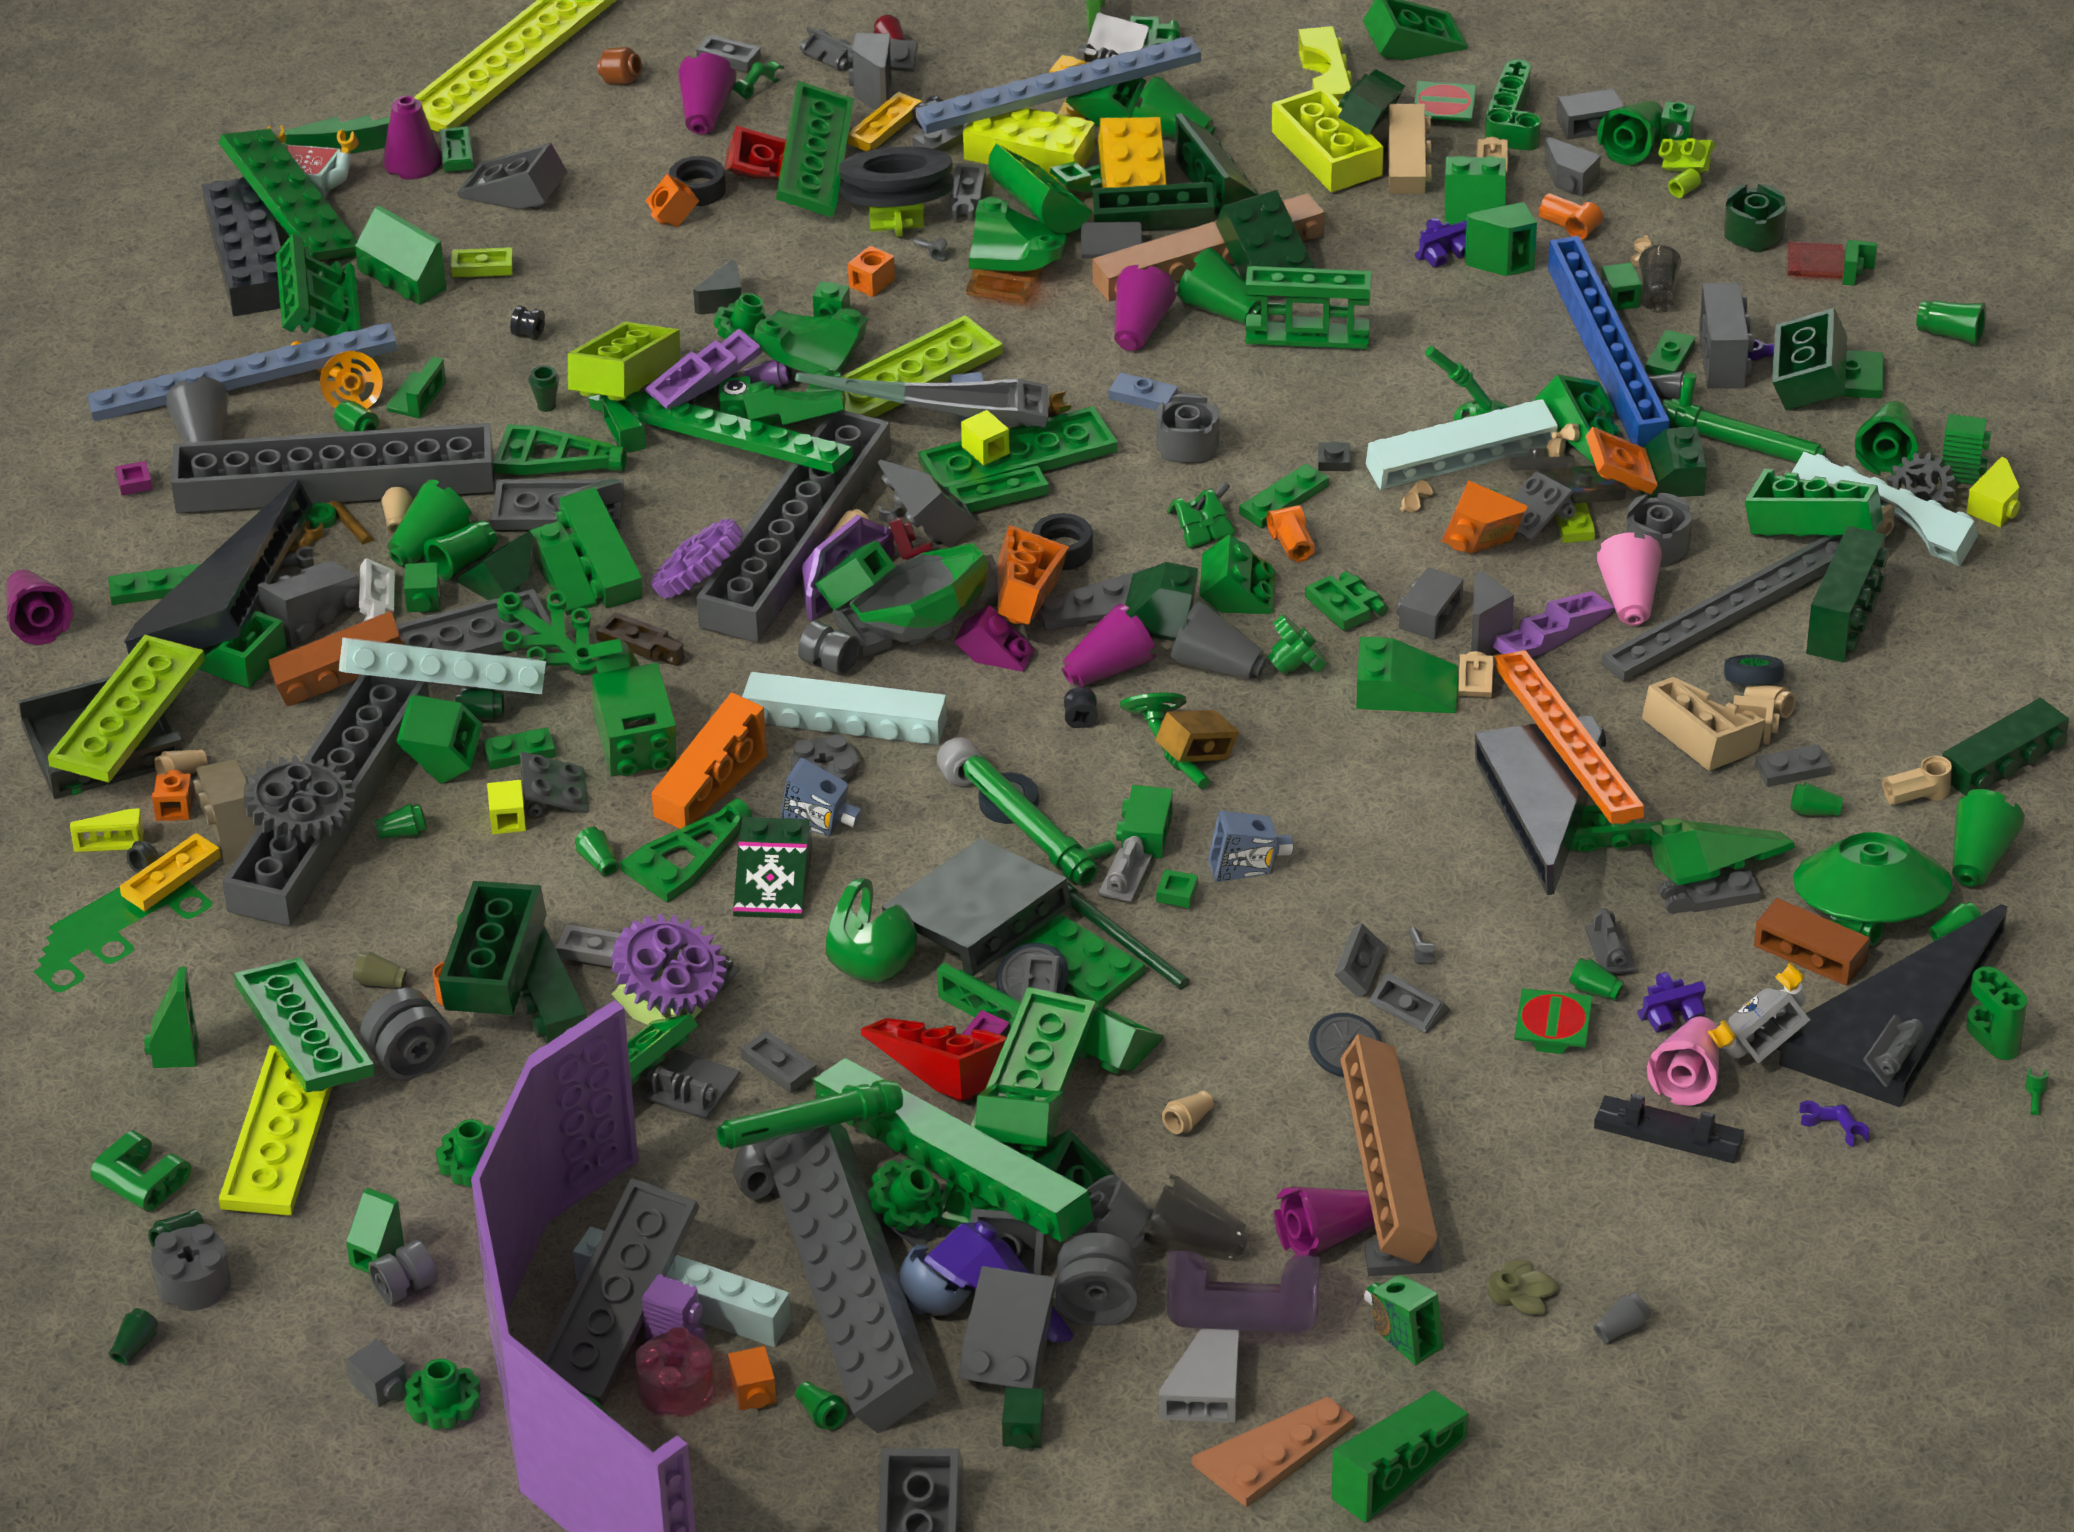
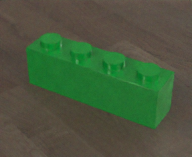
(600, 548)

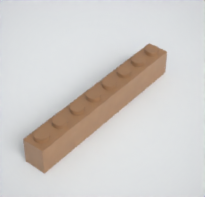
(1177, 251)
(1388, 1149)

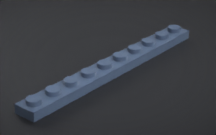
(1058, 84)
(243, 371)

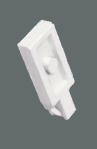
(376, 589)

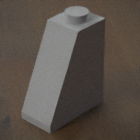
(1203, 1380)

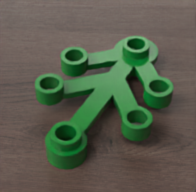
(548, 635)

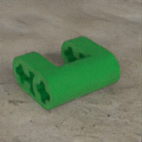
(2003, 1012)
(118, 1172)

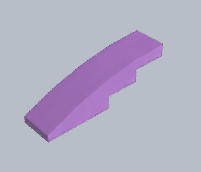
(703, 371)
(1559, 623)

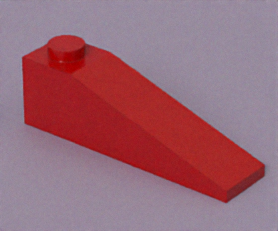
(755, 154)
(939, 1056)

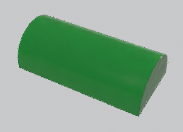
(1037, 191)

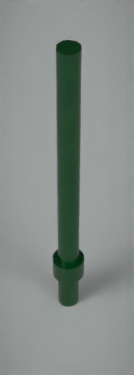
(1127, 940)

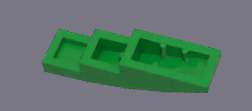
(370, 133)
(612, 655)

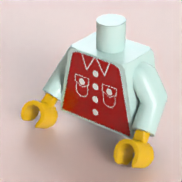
(322, 165)

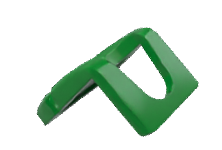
(1205, 524)

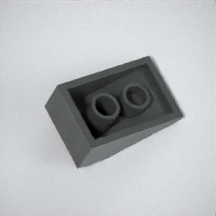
(516, 178)
(1008, 1328)
(920, 1490)

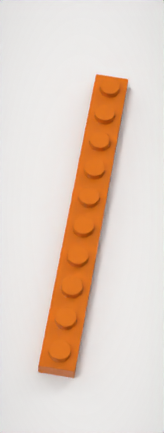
(1569, 737)

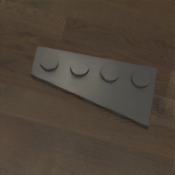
(1084, 603)

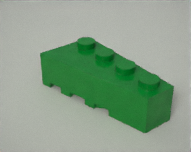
(1811, 506)
(1395, 1453)

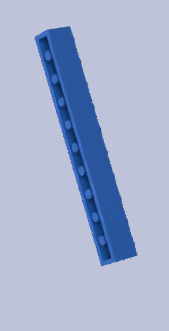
(1606, 341)

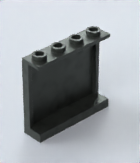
(52, 714)
(984, 902)

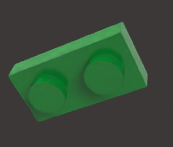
(506, 749)

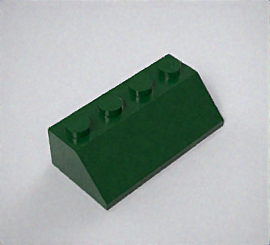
(1205, 161)

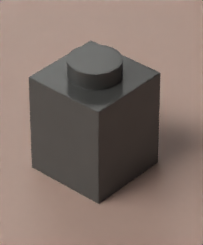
(377, 1373)

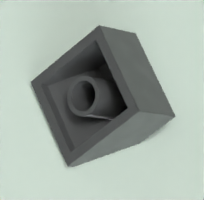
(871, 68)

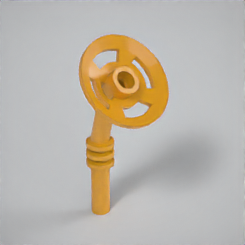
(348, 379)

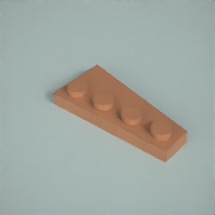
(1268, 1454)

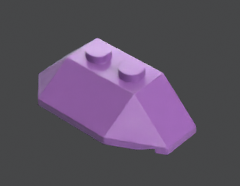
(833, 551)

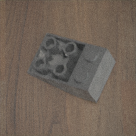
(928, 503)

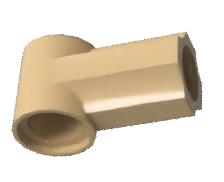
(1929, 781)

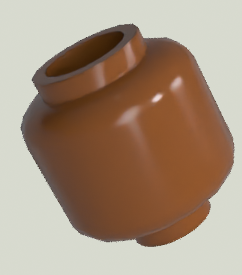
(619, 66)

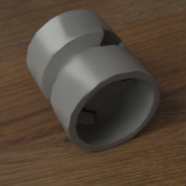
(830, 648)
(406, 1270)

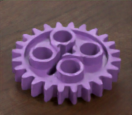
(696, 558)
(685, 981)

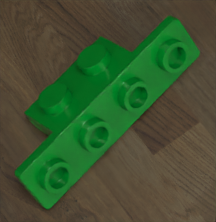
(1597, 832)

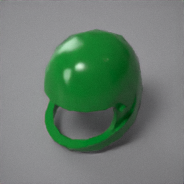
(867, 949)

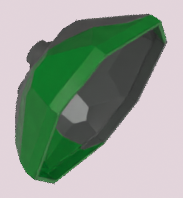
(924, 595)

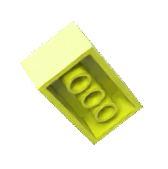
(1033, 134)
(1323, 142)

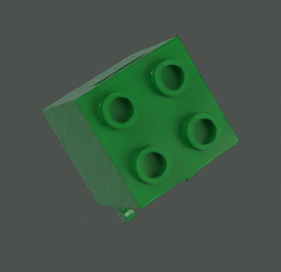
(627, 697)

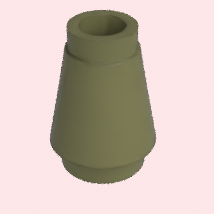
(378, 971)

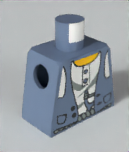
(819, 797)
(1245, 846)

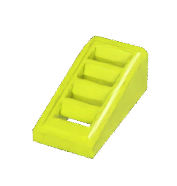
(126, 822)

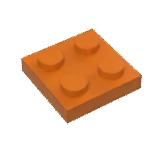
(1621, 461)

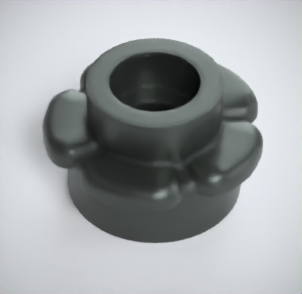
(141, 855)

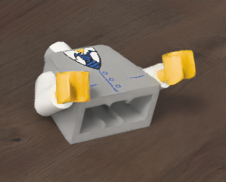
(1765, 1019)

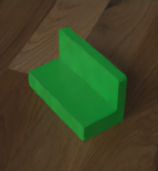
(419, 390)

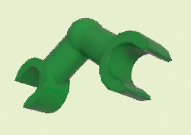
(745, 87)

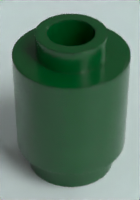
(482, 702)

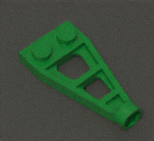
(520, 441)
(663, 877)

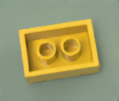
(1131, 152)

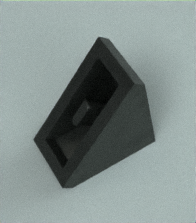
(718, 290)

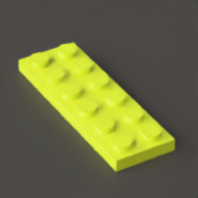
(274, 1142)

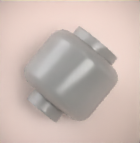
(952, 758)

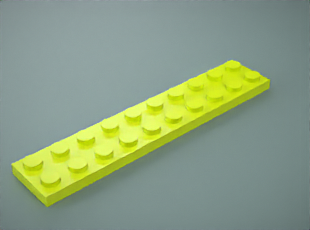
(504, 59)

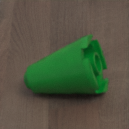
(1165, 101)
(1630, 131)
(1216, 288)
(1886, 439)
(429, 516)
(1983, 834)

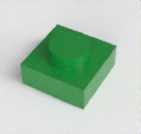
(1177, 888)

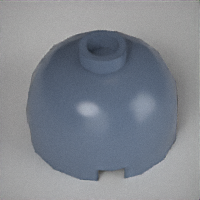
(927, 1288)

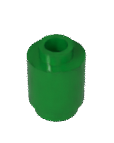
(354, 417)

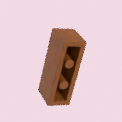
(1811, 941)

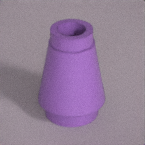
(769, 371)

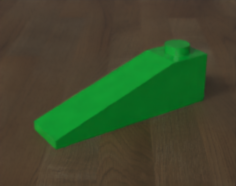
(1579, 403)
(1698, 850)

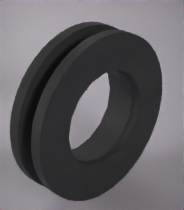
(896, 176)

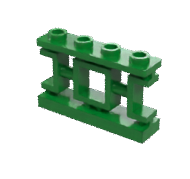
(1308, 286)
(315, 292)

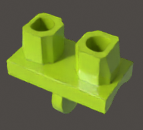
(1686, 154)
(896, 218)

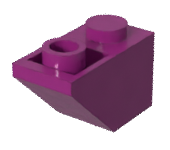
(993, 641)

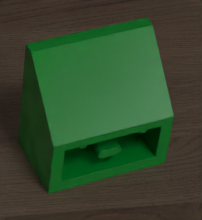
(1109, 101)
(1501, 240)
(1236, 578)
(247, 656)
(439, 736)

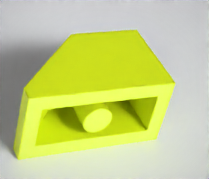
(1995, 495)

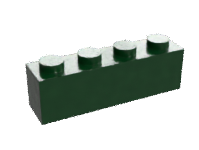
(1369, 100)
(1156, 205)
(2006, 746)
(550, 993)

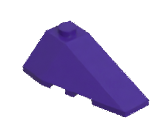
(977, 1245)

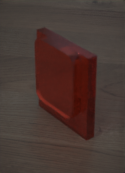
(1815, 260)

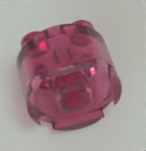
(675, 1373)

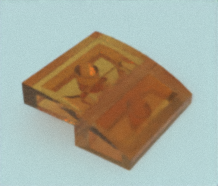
(1004, 285)

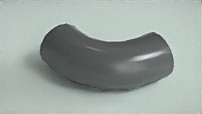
(753, 1170)

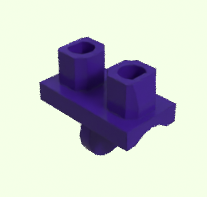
(1439, 239)
(1670, 997)

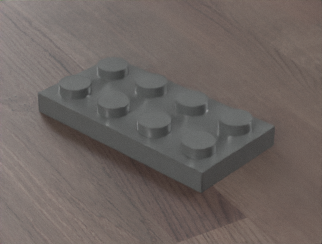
(529, 502)

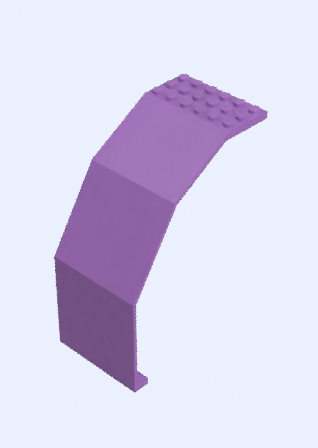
(552, 1147)

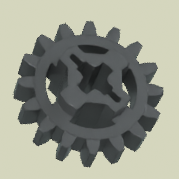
(1925, 473)

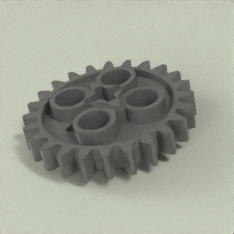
(299, 798)

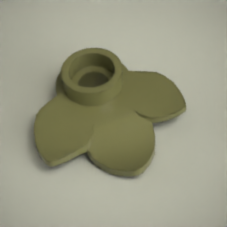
(1521, 1286)

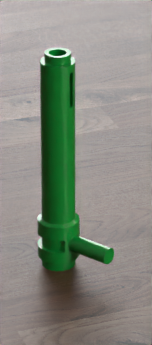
(1732, 431)
(1063, 851)
(854, 1103)

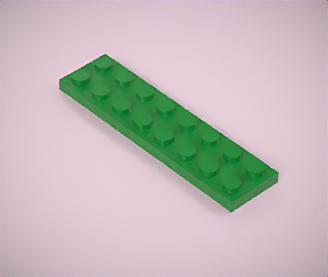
(1035, 1055)

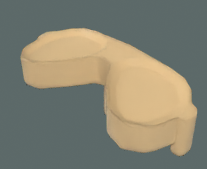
(1640, 245)
(1569, 432)
(1411, 500)

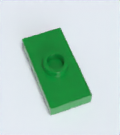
(456, 149)
(1670, 353)

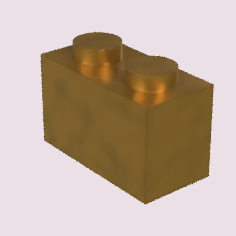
(1197, 735)

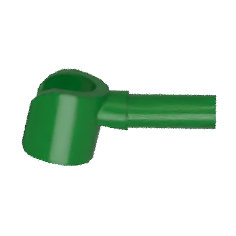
(2036, 1087)

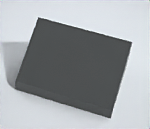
(1491, 613)
(1022, 1238)

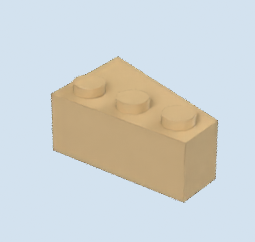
(1408, 148)
(1700, 726)

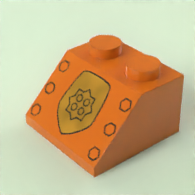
(1482, 519)

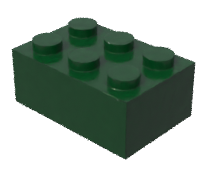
(1262, 234)
(1809, 359)

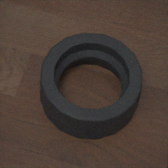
(702, 167)
(1071, 527)

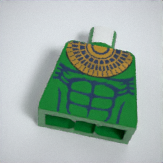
(1407, 1317)

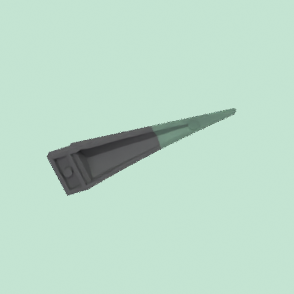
(1005, 399)

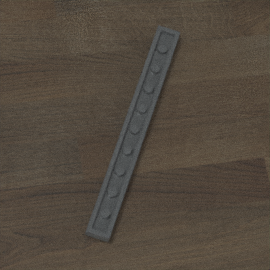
(1721, 609)

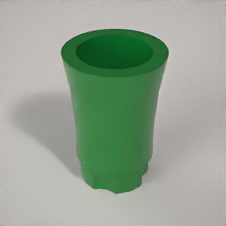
(1952, 319)
(460, 548)

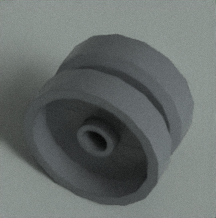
(406, 1033)
(1097, 1279)

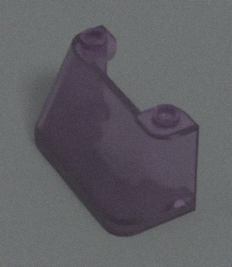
(1242, 1306)

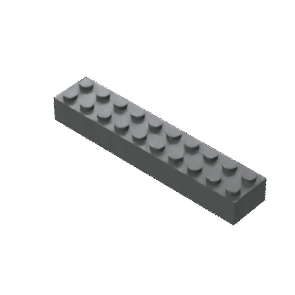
(331, 466)
(787, 528)
(278, 875)
(851, 1275)

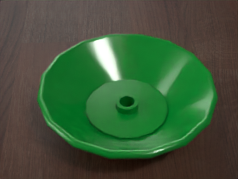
(1872, 879)

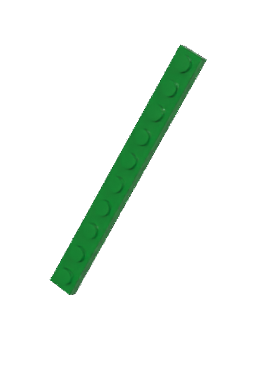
(736, 432)

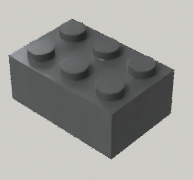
(1725, 335)

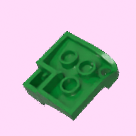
(1012, 240)
(812, 341)
(770, 405)

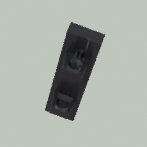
(1669, 1128)

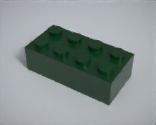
(1847, 594)
(492, 948)

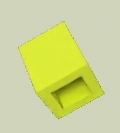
(985, 437)
(506, 807)

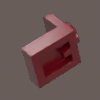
(904, 535)

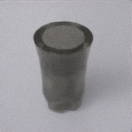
(1659, 275)

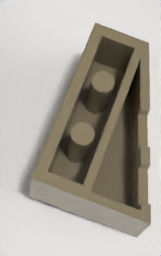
(221, 799)

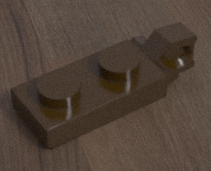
(642, 638)

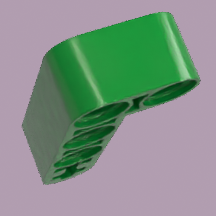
(1505, 113)

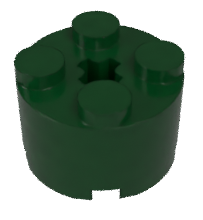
(1755, 217)

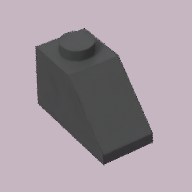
(1571, 166)

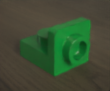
(1858, 256)

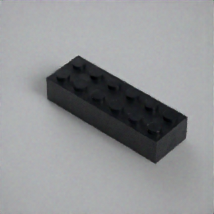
(244, 245)

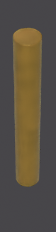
(351, 523)

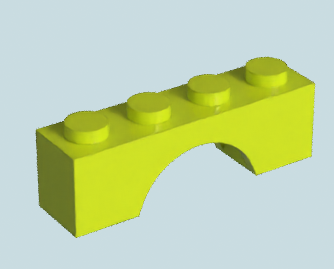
(1322, 52)

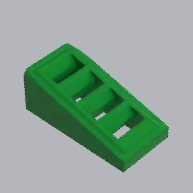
(623, 425)

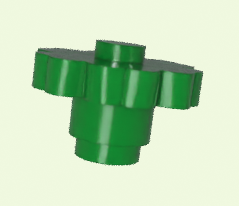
(741, 315)
(1295, 648)
(463, 1150)
(905, 1195)
(442, 1394)

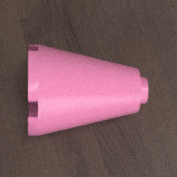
(1630, 574)
(1686, 1064)

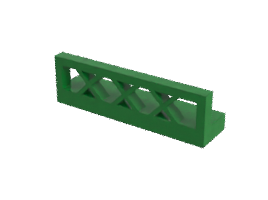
(973, 994)

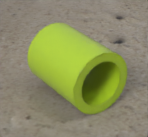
(1684, 183)

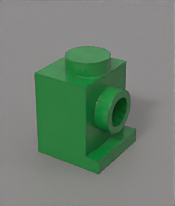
(830, 298)

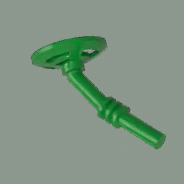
(1464, 378)
(1153, 709)

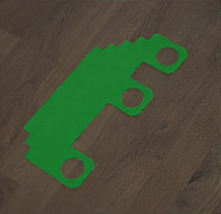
(99, 924)

